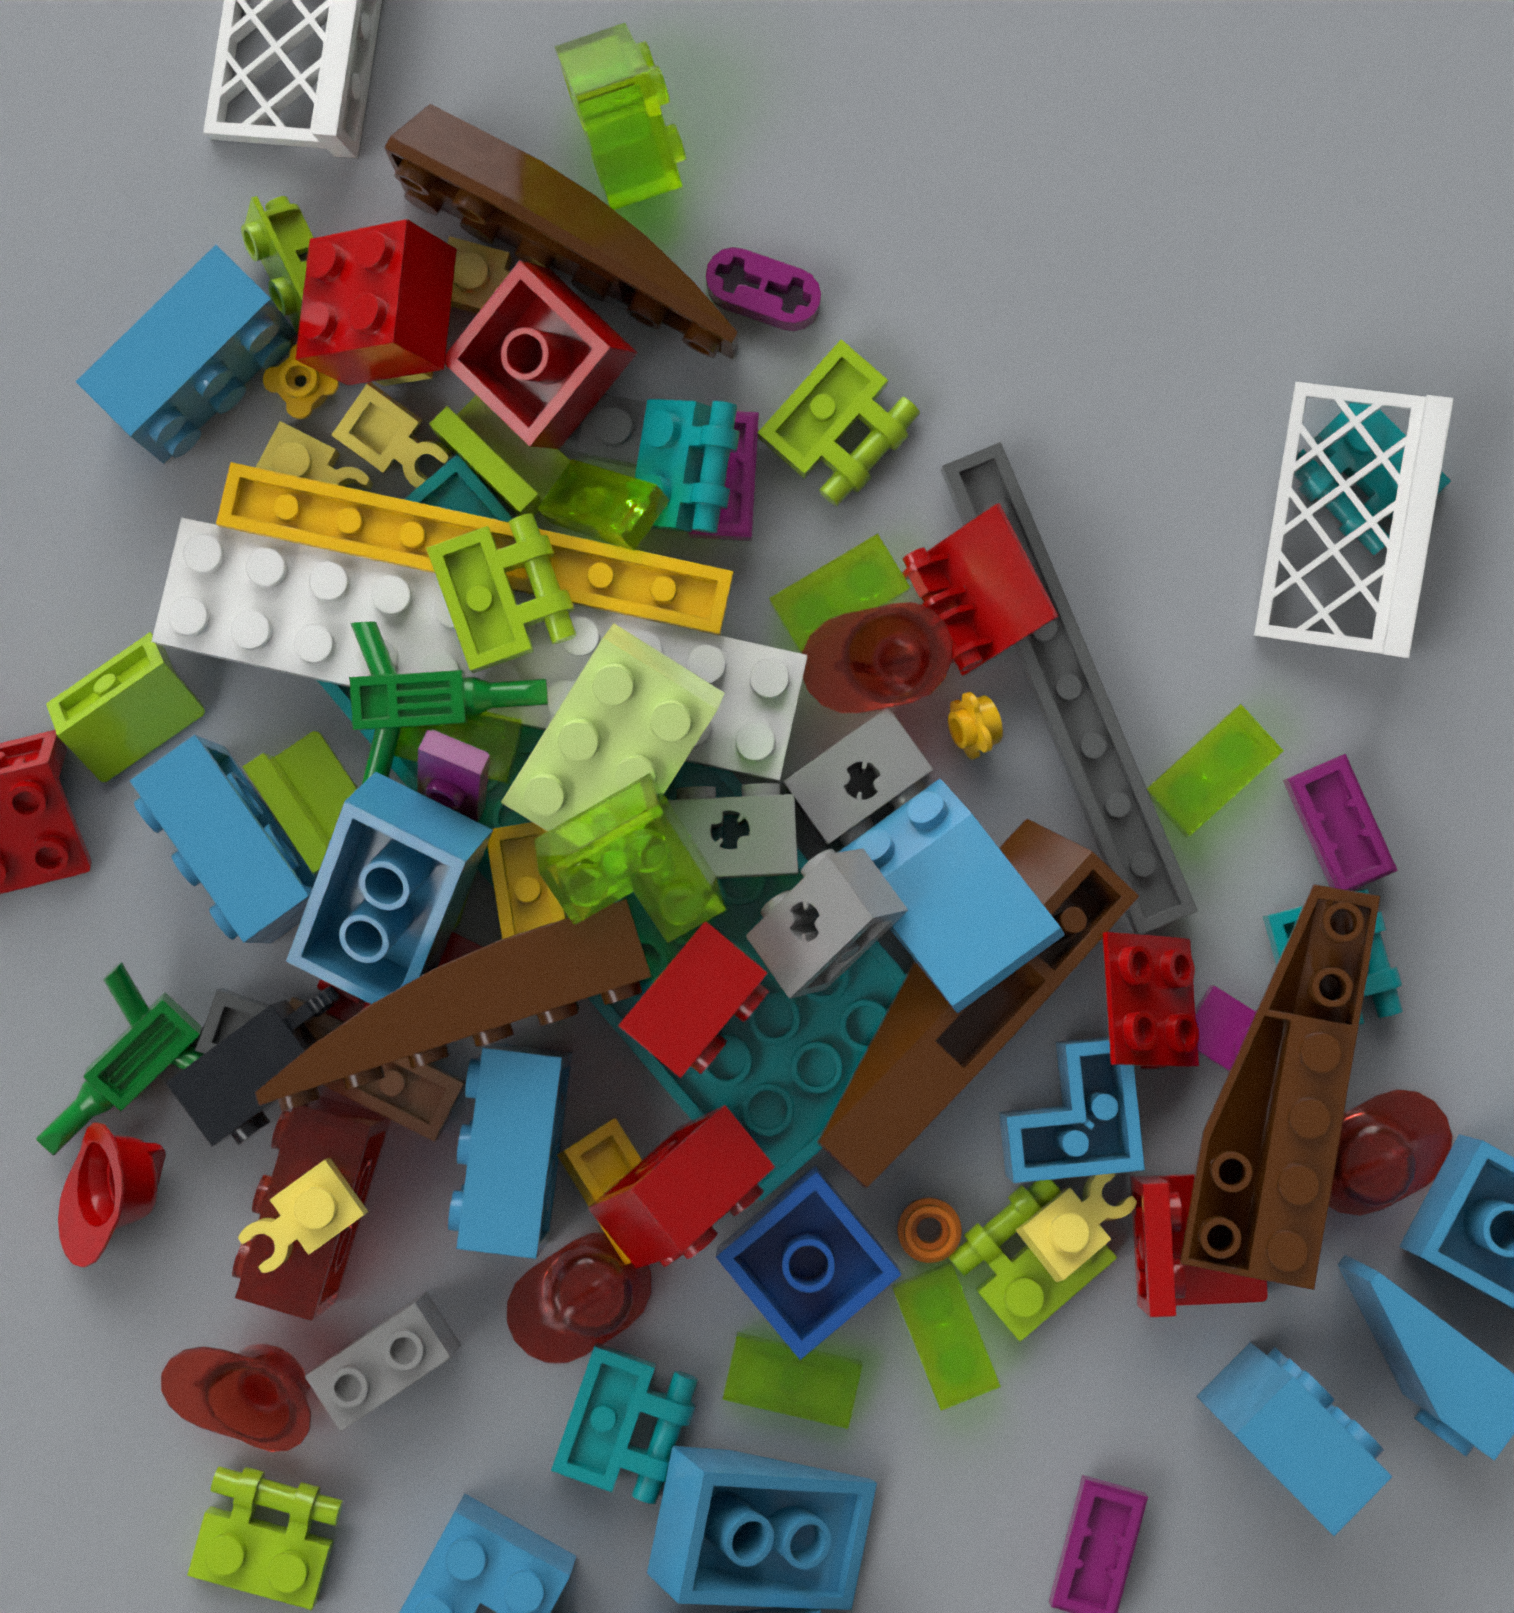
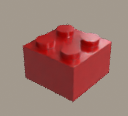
(376, 303)
(538, 356)
(694, 1000)
(683, 1189)

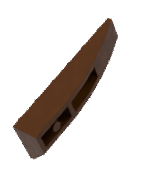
(550, 223)
(476, 997)
(931, 1052)
(1281, 1110)

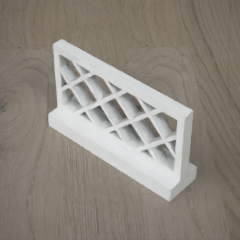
(340, 75)
(1410, 523)

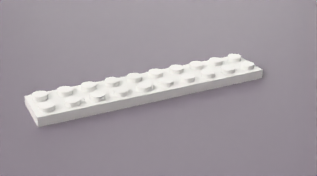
(293, 613)

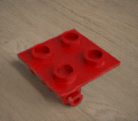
(981, 588)
(1150, 1000)

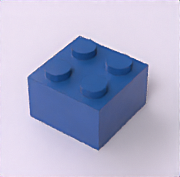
(807, 1262)

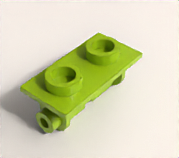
(277, 240)

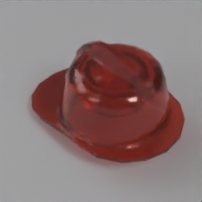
(877, 658)
(1388, 1151)
(576, 1300)
(241, 1394)

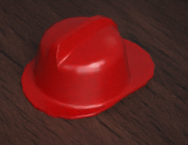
(106, 1189)

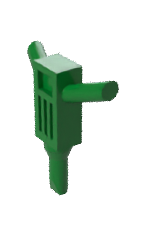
(421, 699)
(152, 1041)

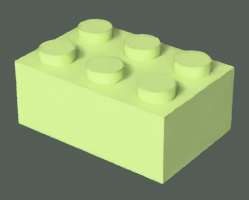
(619, 722)

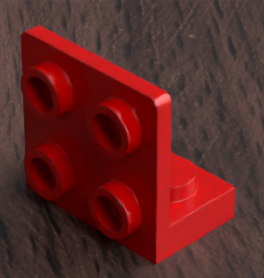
(36, 821)
(1158, 1243)

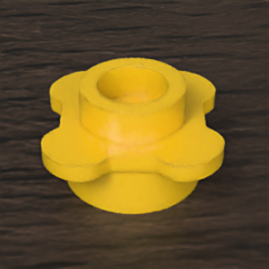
(304, 399)
(974, 724)

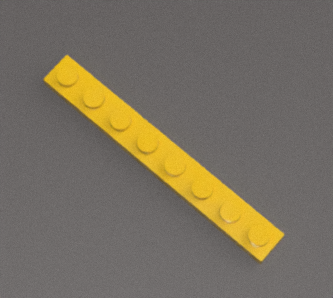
(401, 530)

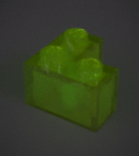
(618, 106)
(629, 847)

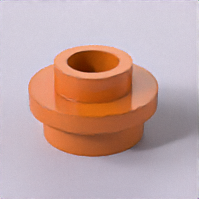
(936, 1249)

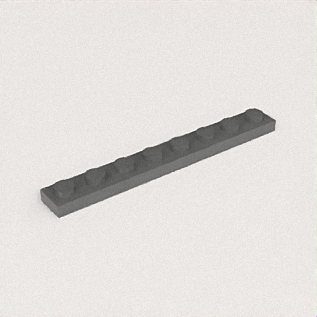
(1080, 711)

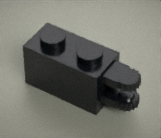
(223, 1082)

